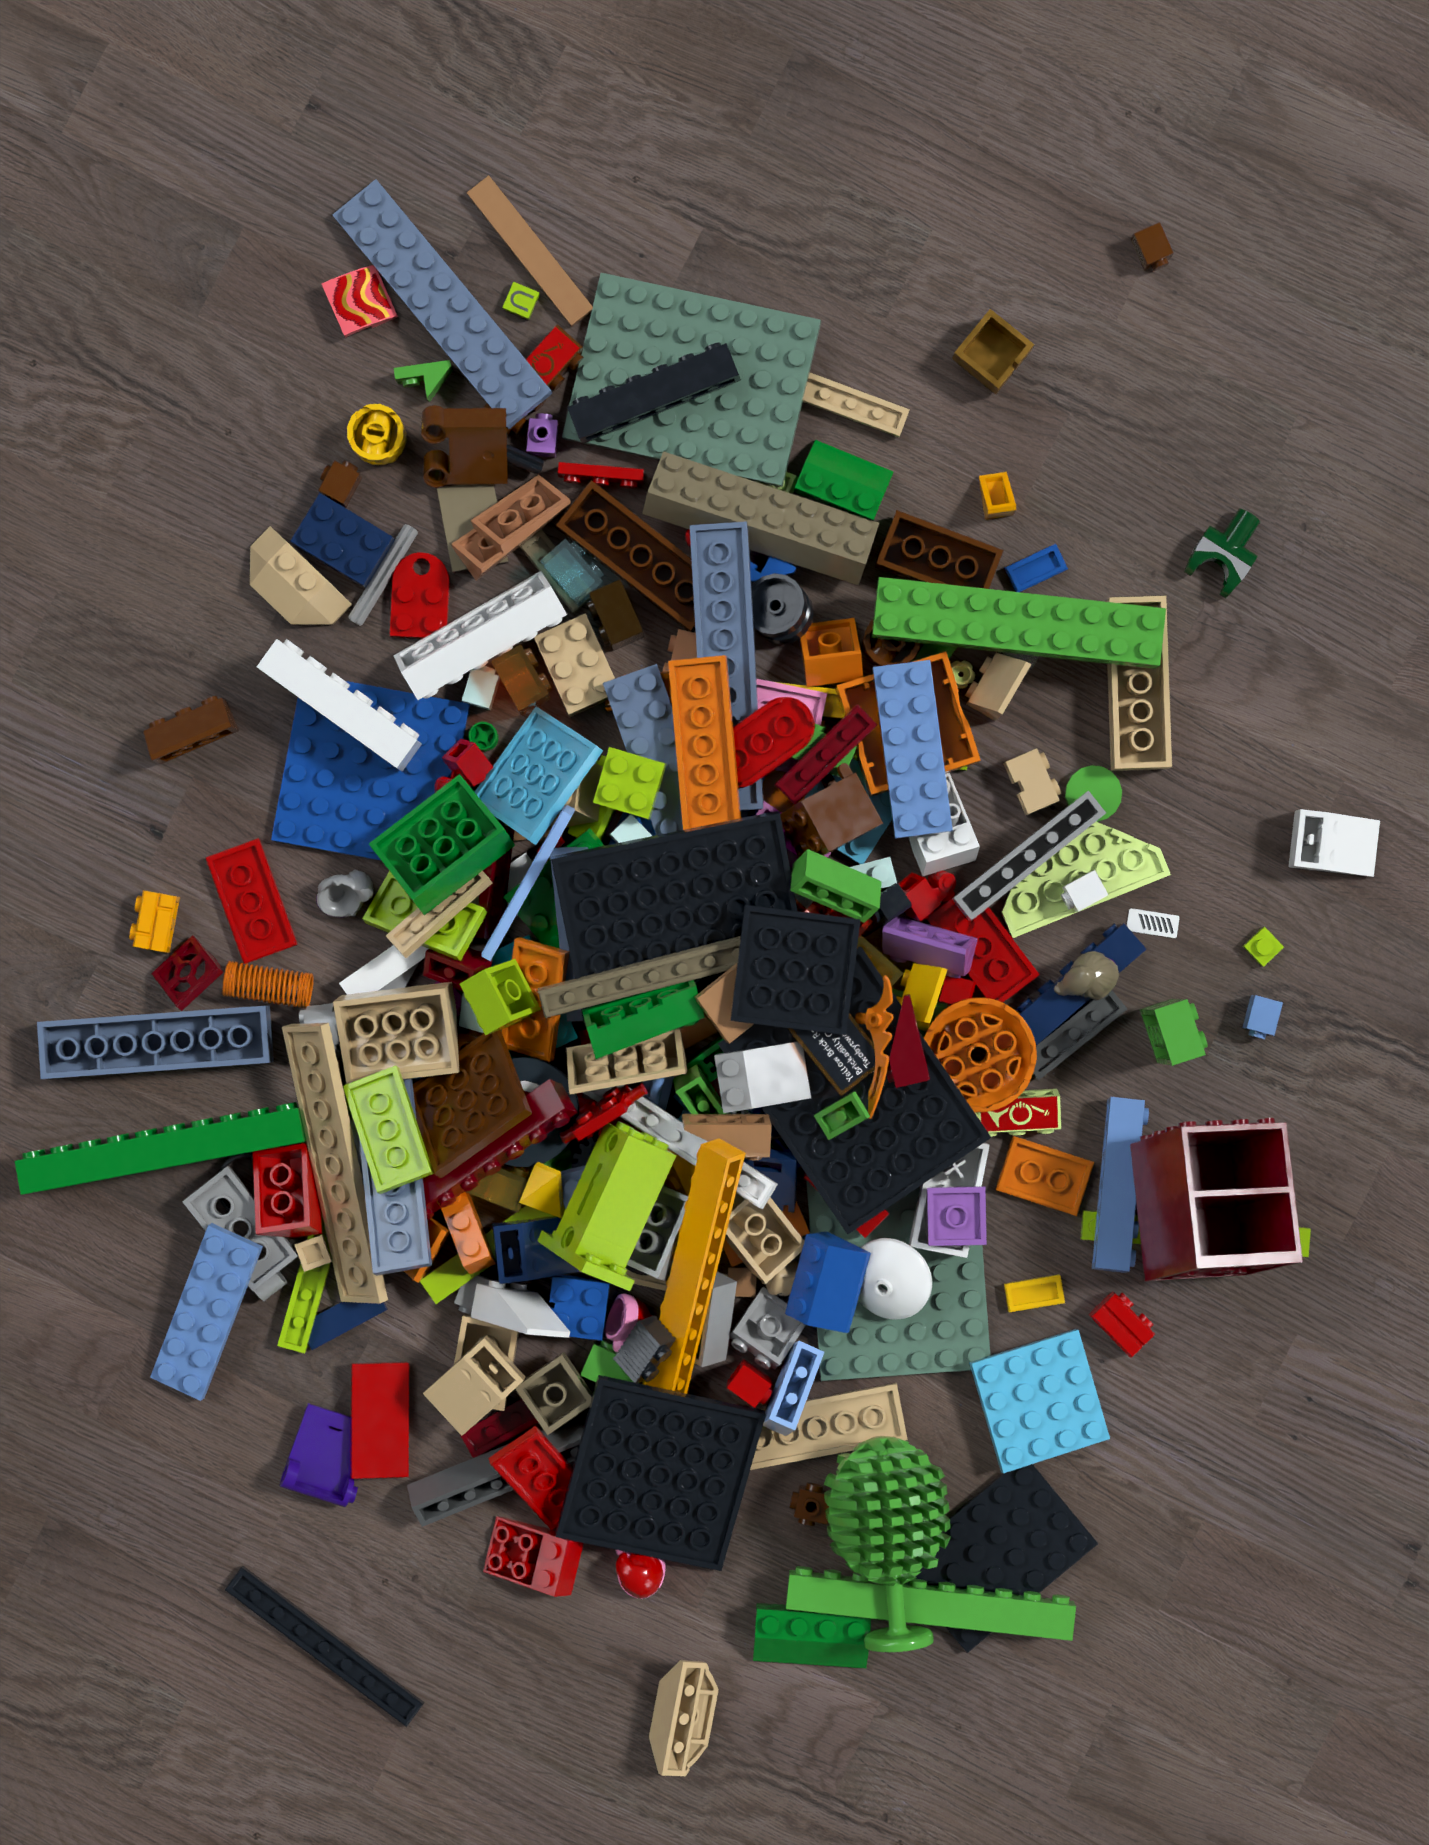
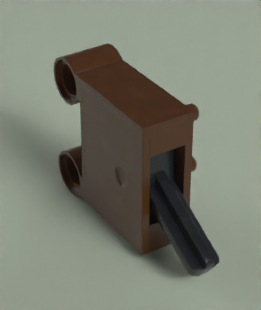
(475, 447)

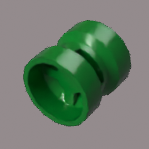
(481, 733)

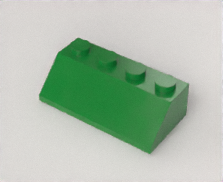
(809, 1637)

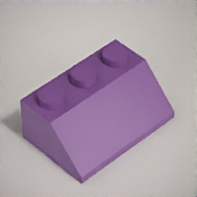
(928, 945)

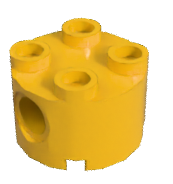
(376, 434)

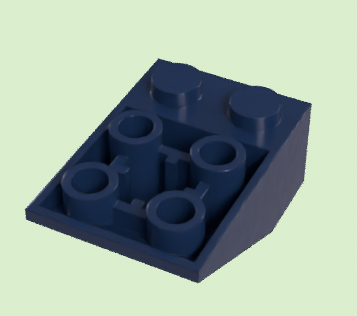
(521, 1255)

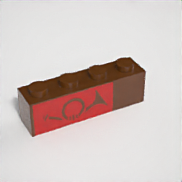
(551, 362)

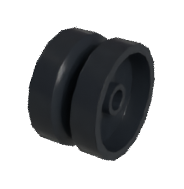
(780, 609)

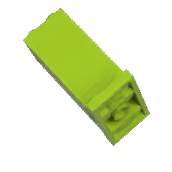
(611, 1203)

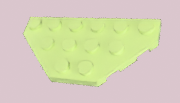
(1116, 857)

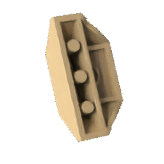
(293, 583)
(682, 1717)

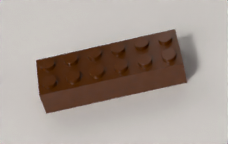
(632, 552)

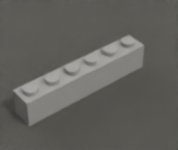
(1028, 856)

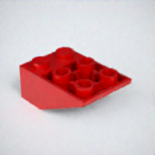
(533, 1557)

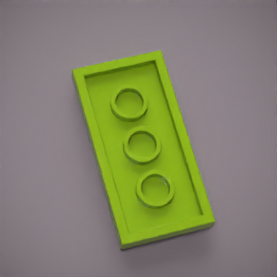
(394, 905)
(388, 1129)

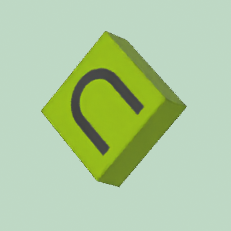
(521, 300)

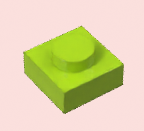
(1263, 946)

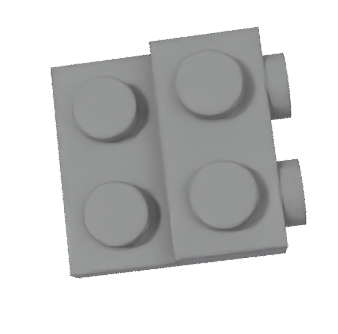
(766, 1330)

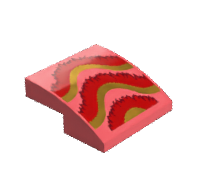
(359, 300)

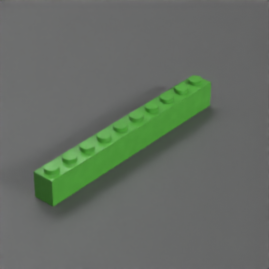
(933, 1604)

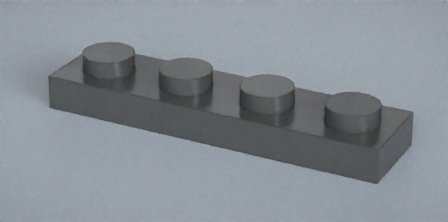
(1076, 1032)

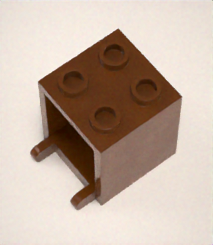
(831, 815)

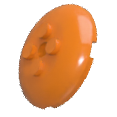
(1008, 1048)

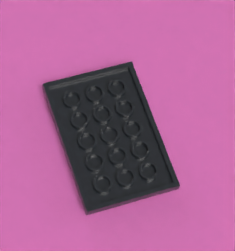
(1009, 1538)

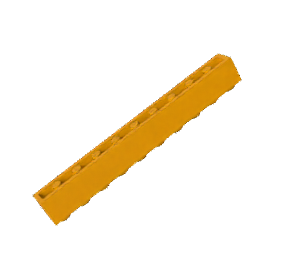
(697, 1258)

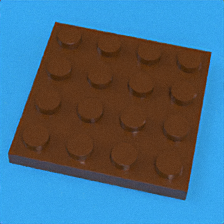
(471, 1107)

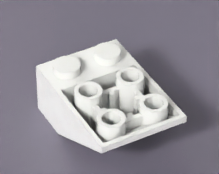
(1334, 843)
(947, 849)

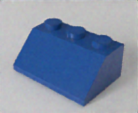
(827, 1282)

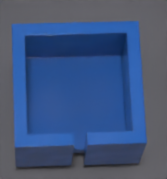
(580, 1305)

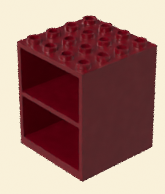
(1215, 1200)

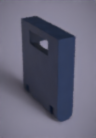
(785, 1178)

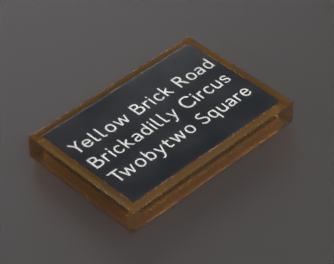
(839, 1057)

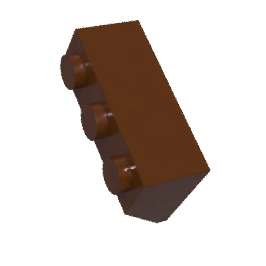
(189, 730)

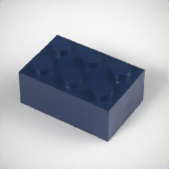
(342, 540)

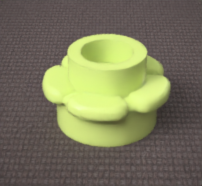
(966, 668)

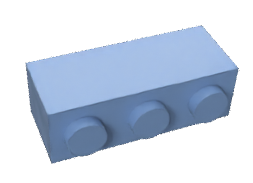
(792, 1388)

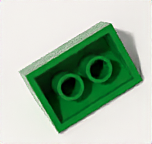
(843, 481)

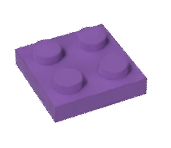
(956, 1216)

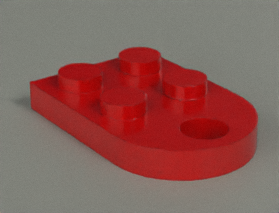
(418, 600)

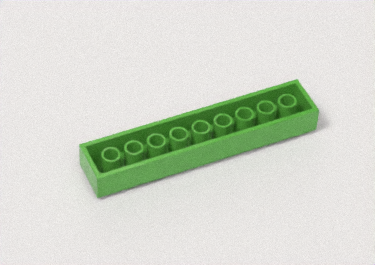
(1018, 623)

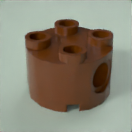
(887, 652)

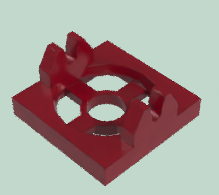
(165, 970)

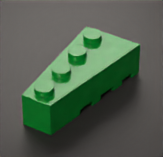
(641, 1017)

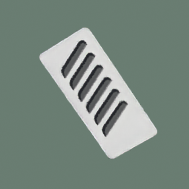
(1153, 923)

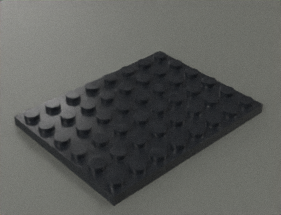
(670, 891)
(883, 1158)

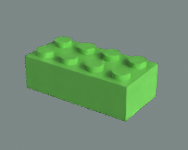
(1174, 1031)

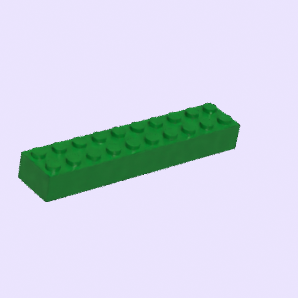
(159, 1150)

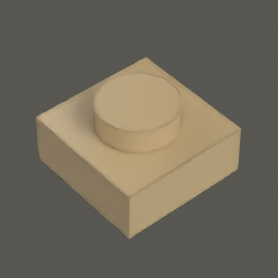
(313, 1252)

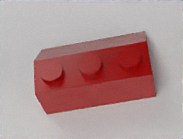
(285, 1192)

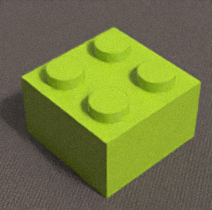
(629, 783)
(499, 996)

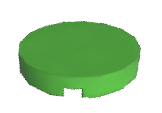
(1100, 783)

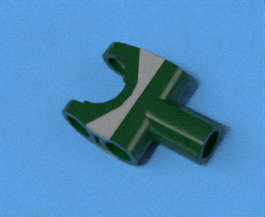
(1227, 550)

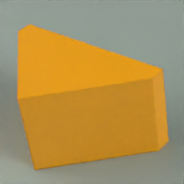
(997, 495)

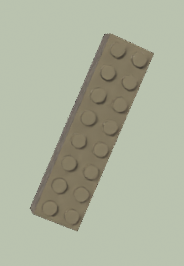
(776, 520)

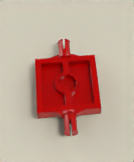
(596, 1115)

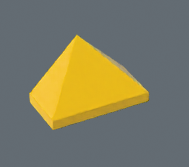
(544, 1190)

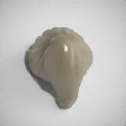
(1089, 976)

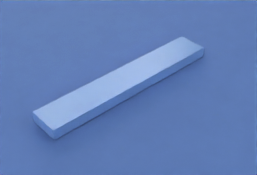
(527, 882)

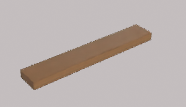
(530, 251)

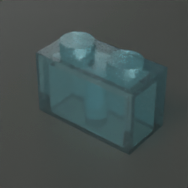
(572, 571)

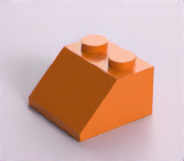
(831, 652)

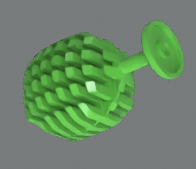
(888, 1525)

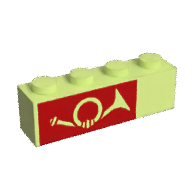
(1029, 1112)

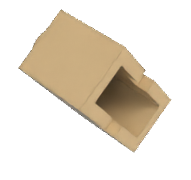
(1034, 782)

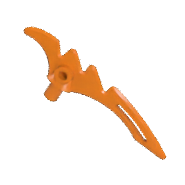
(877, 1021)

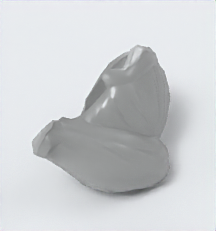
(344, 894)

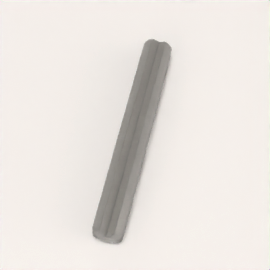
(383, 575)

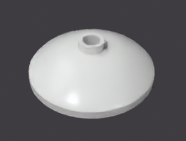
(903, 1274)

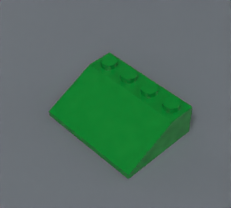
(442, 844)

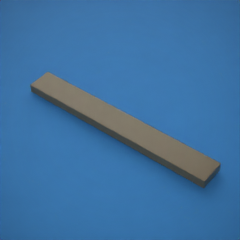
(639, 977)

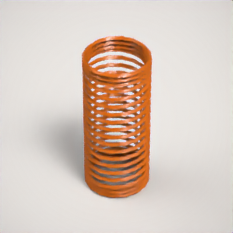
(235, 973)

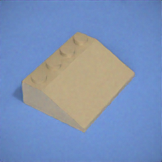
(398, 1028)
(641, 1062)

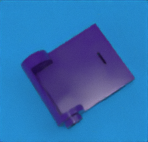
(321, 1457)

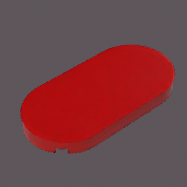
(771, 738)

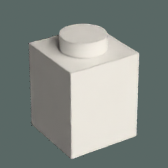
(1083, 891)

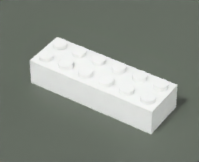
(480, 636)
(334, 701)

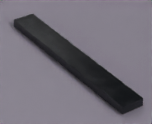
(324, 1646)

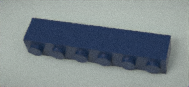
(1051, 1009)

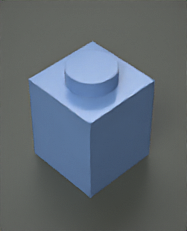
(1262, 1016)

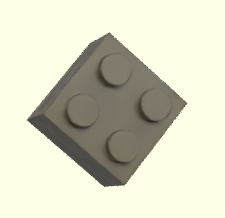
(555, 1393)

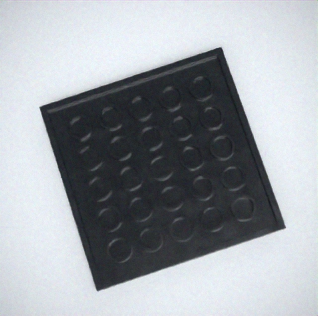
(660, 1473)

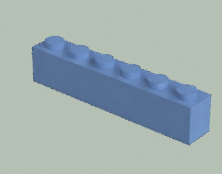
(1117, 1194)

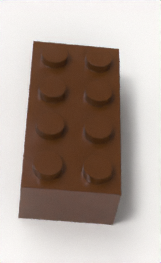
(936, 554)

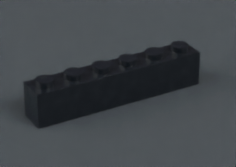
(653, 393)

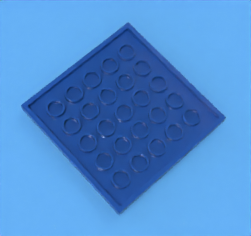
(345, 794)

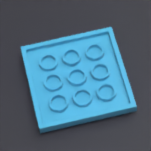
(537, 774)
(1039, 1400)

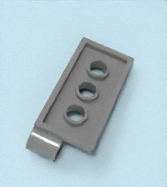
(279, 1252)

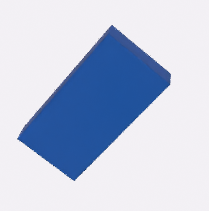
(1036, 568)

